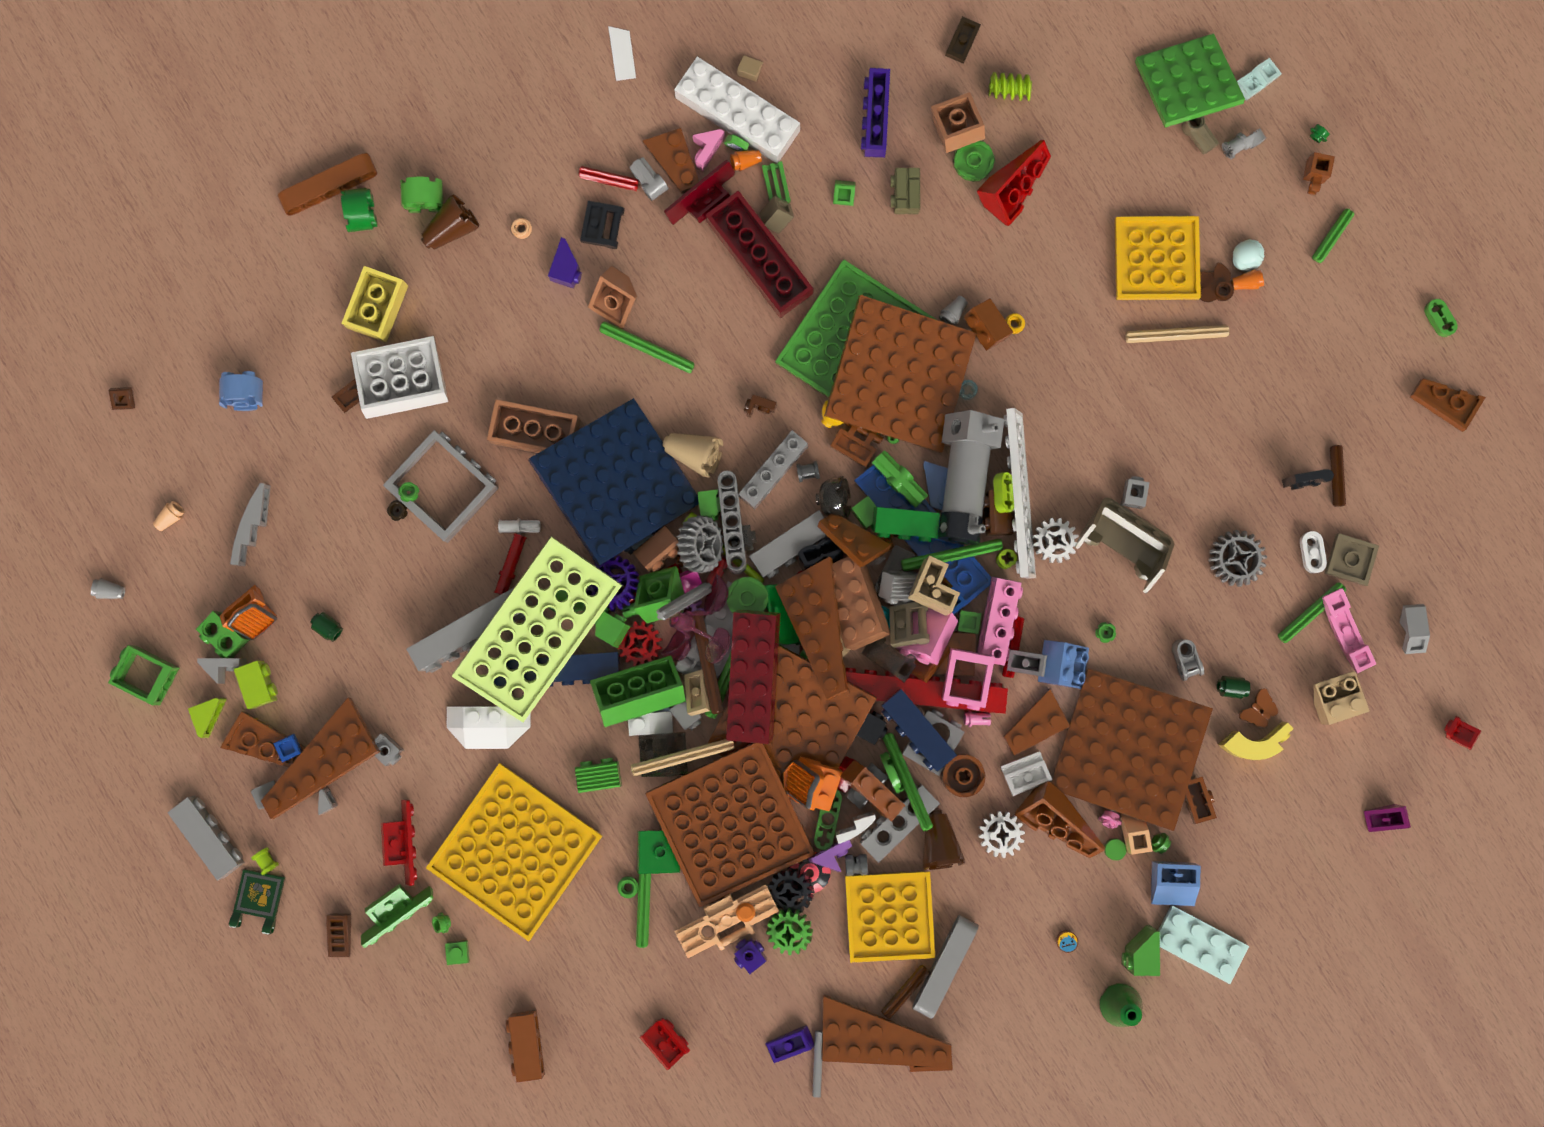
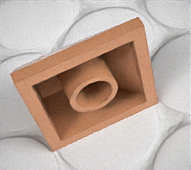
(613, 297)

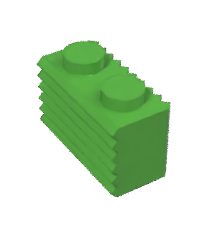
(598, 776)

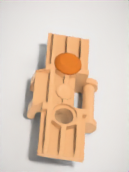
(723, 914)

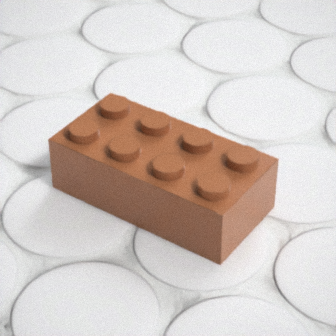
(529, 426)
(858, 605)

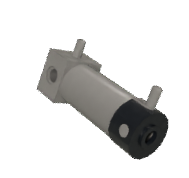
(971, 439)

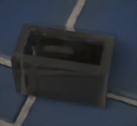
(659, 745)

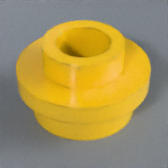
(1019, 319)

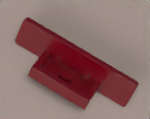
(703, 196)

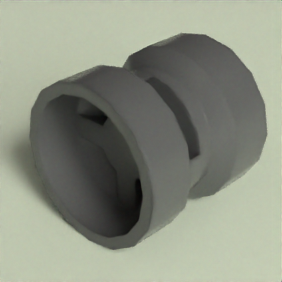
(856, 865)

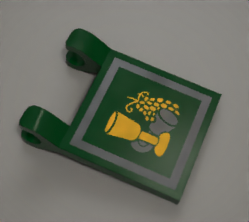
(259, 897)

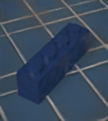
(919, 731)

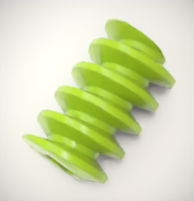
(1010, 86)

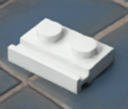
(1026, 773)

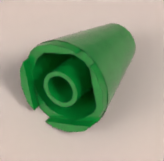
(1121, 1005)

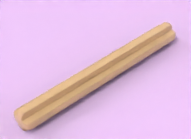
(1177, 334)
(681, 757)

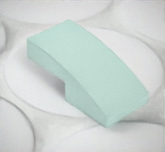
(1258, 78)

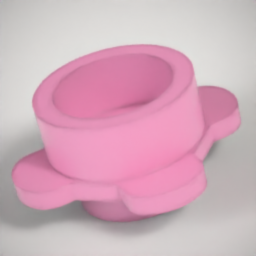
(1110, 819)

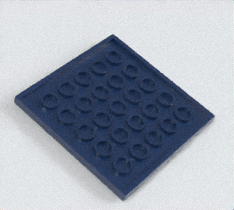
(615, 481)

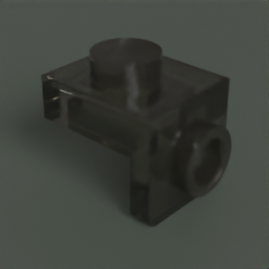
(749, 538)

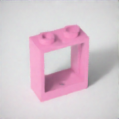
(968, 656)

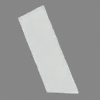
(622, 54)

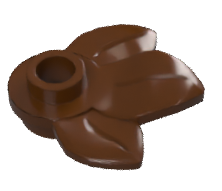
(1213, 282)

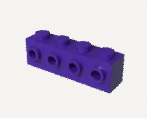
(877, 112)

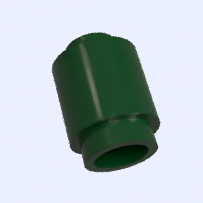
(326, 626)
(1233, 687)

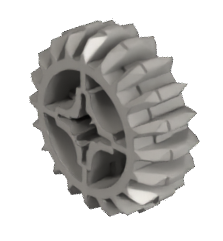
(700, 544)
(1241, 565)

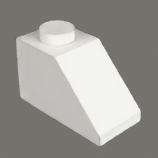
(651, 724)

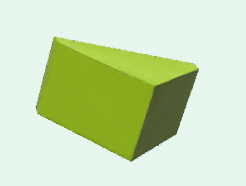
(205, 716)

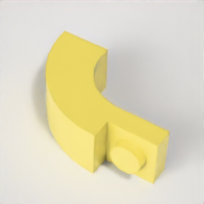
(1264, 748)

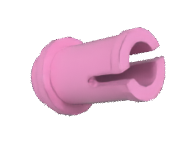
(975, 718)

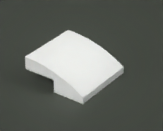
(861, 823)

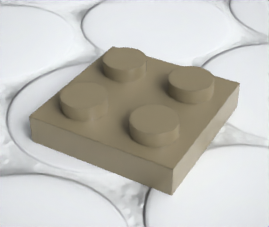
(1351, 559)

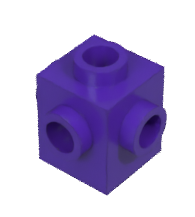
(752, 962)

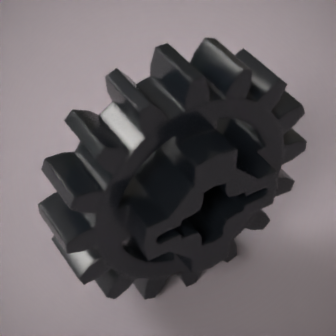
(798, 887)

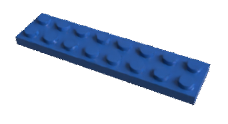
(964, 574)

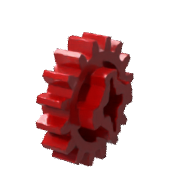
(644, 651)

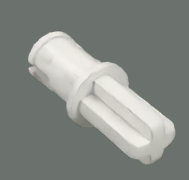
(519, 526)

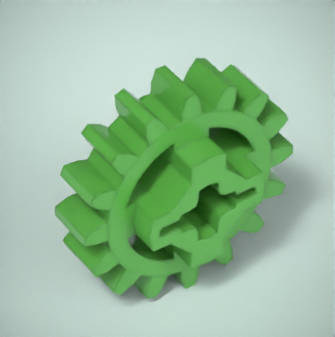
(798, 928)

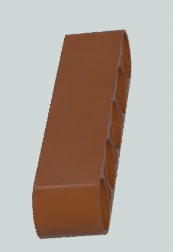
(327, 184)

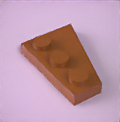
(1449, 404)

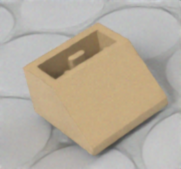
(1339, 698)

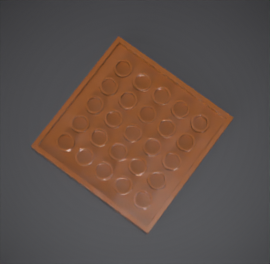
(899, 373)
(805, 719)
(1131, 749)
(730, 823)

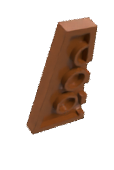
(255, 739)

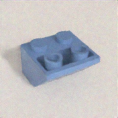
(1064, 664)
(1175, 883)

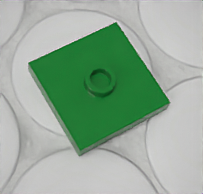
(655, 853)

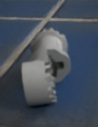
(1242, 142)

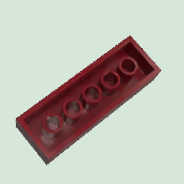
(759, 254)
(753, 676)

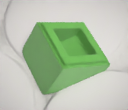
(844, 192)

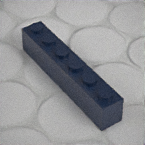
(578, 667)

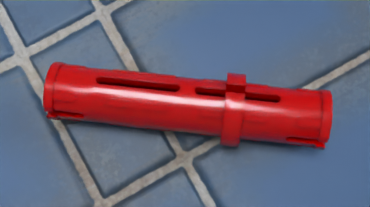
(510, 564)

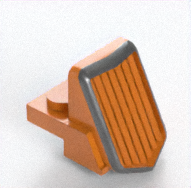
(248, 615)
(811, 783)

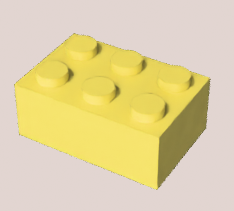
(375, 304)

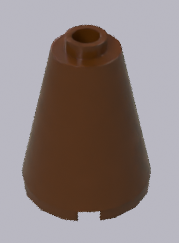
(449, 224)
(941, 844)

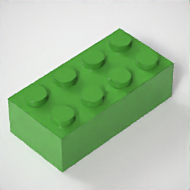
(638, 691)

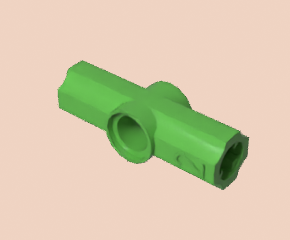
(899, 479)

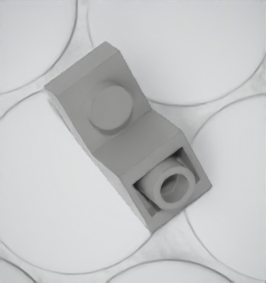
(1416, 625)

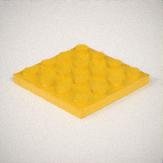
(1157, 258)
(890, 916)

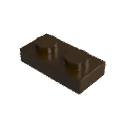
(963, 40)

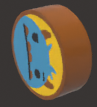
(1067, 941)

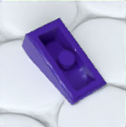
(790, 1044)

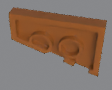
(674, 157)
(853, 540)
(1037, 724)

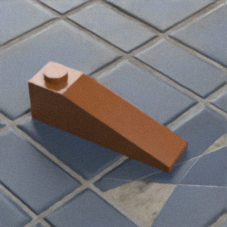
(1053, 813)

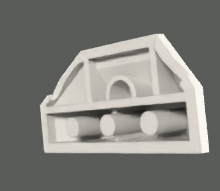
(485, 726)

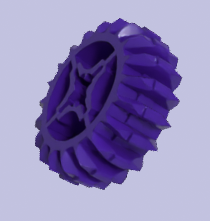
(628, 579)

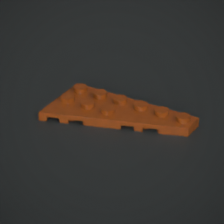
(331, 754)

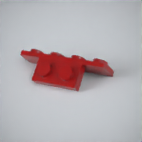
(397, 842)

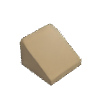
(749, 68)

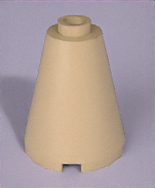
(695, 451)

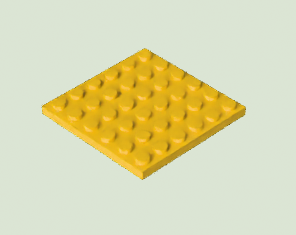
(514, 852)

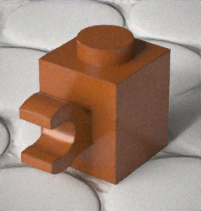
(1318, 171)

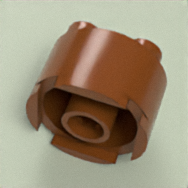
(974, 771)

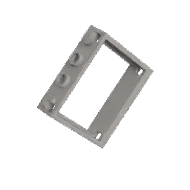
(445, 534)

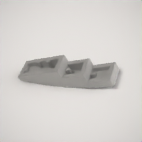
(254, 516)

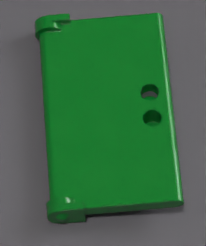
(787, 632)

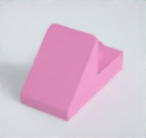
(710, 143)

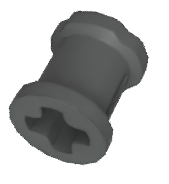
(808, 471)

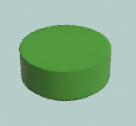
(1115, 849)

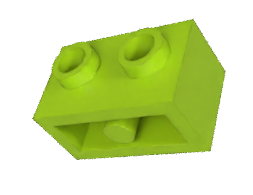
(256, 684)

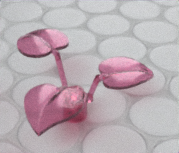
(683, 622)

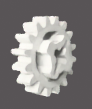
(1060, 533)
(999, 821)

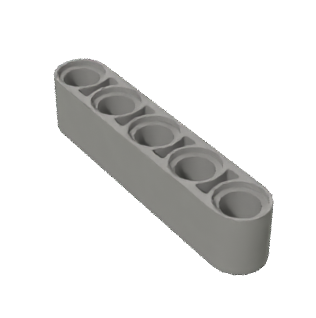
(727, 513)
(945, 966)

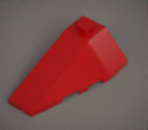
(1008, 187)

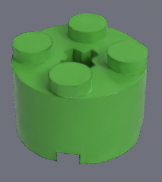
(421, 193)

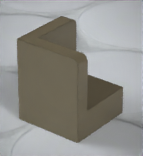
(776, 214)

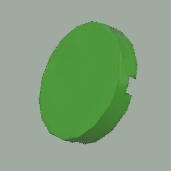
(974, 161)
(747, 594)
(891, 772)

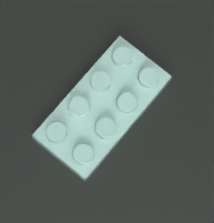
(1201, 944)

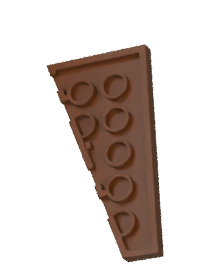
(815, 617)
(866, 1038)

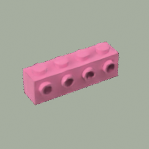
(998, 619)

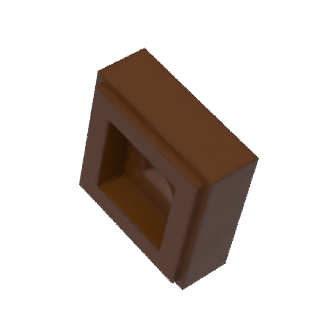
(121, 398)

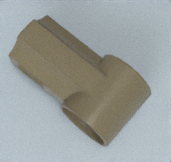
(1200, 135)

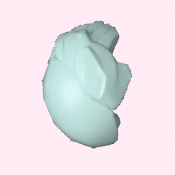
(1248, 255)

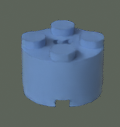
(241, 391)

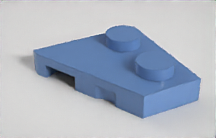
(936, 484)

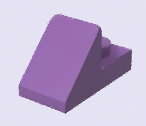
(826, 857)

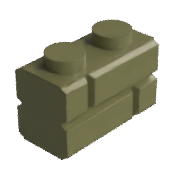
(906, 191)

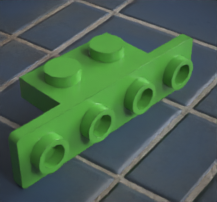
(391, 910)

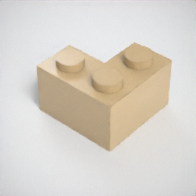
(928, 588)

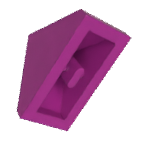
(1387, 818)

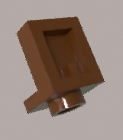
(764, 405)

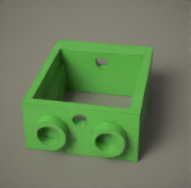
(161, 684)

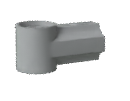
(651, 183)

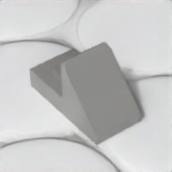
(216, 666)

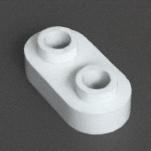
(1314, 552)

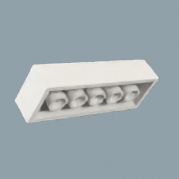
(737, 110)

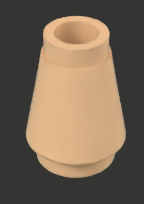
(169, 515)

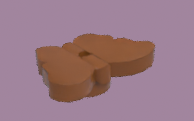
(1264, 702)

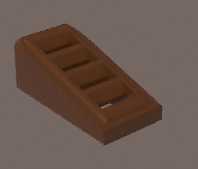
(330, 924)

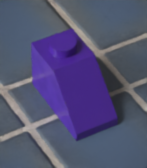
(564, 266)

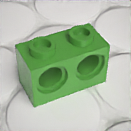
(219, 639)

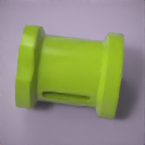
(1001, 563)
(265, 861)

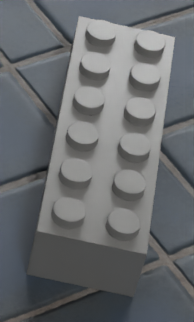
(457, 636)

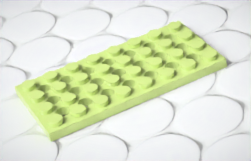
(515, 603)

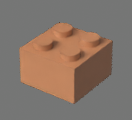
(958, 122)

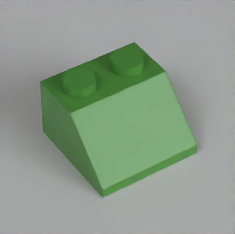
(656, 591)
(1143, 953)

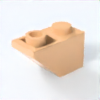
(1135, 835)

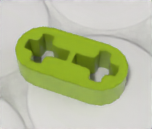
(1003, 492)

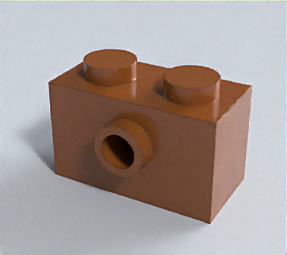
(988, 324)
(1199, 801)

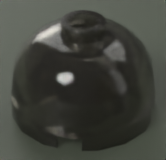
(834, 497)

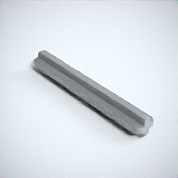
(684, 601)

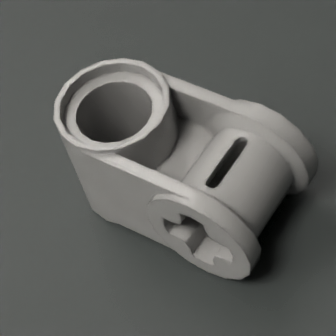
(1188, 660)

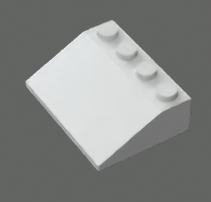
(399, 377)

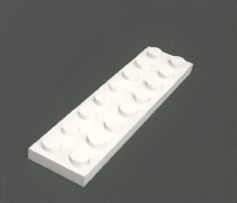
(1022, 523)

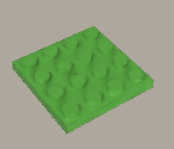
(1189, 80)

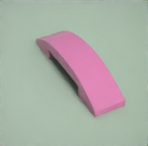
(1346, 631)

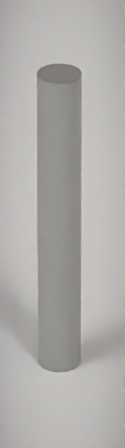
(817, 1070)

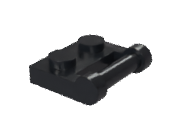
(595, 224)
(1312, 479)

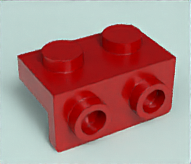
(665, 1043)

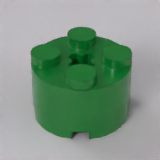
(357, 209)

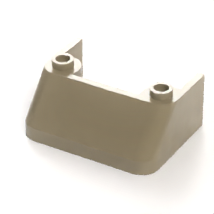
(1130, 537)

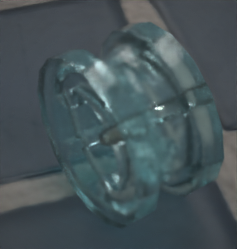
(974, 388)

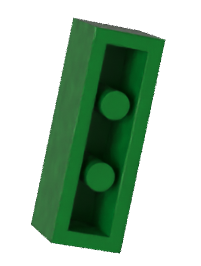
(905, 523)

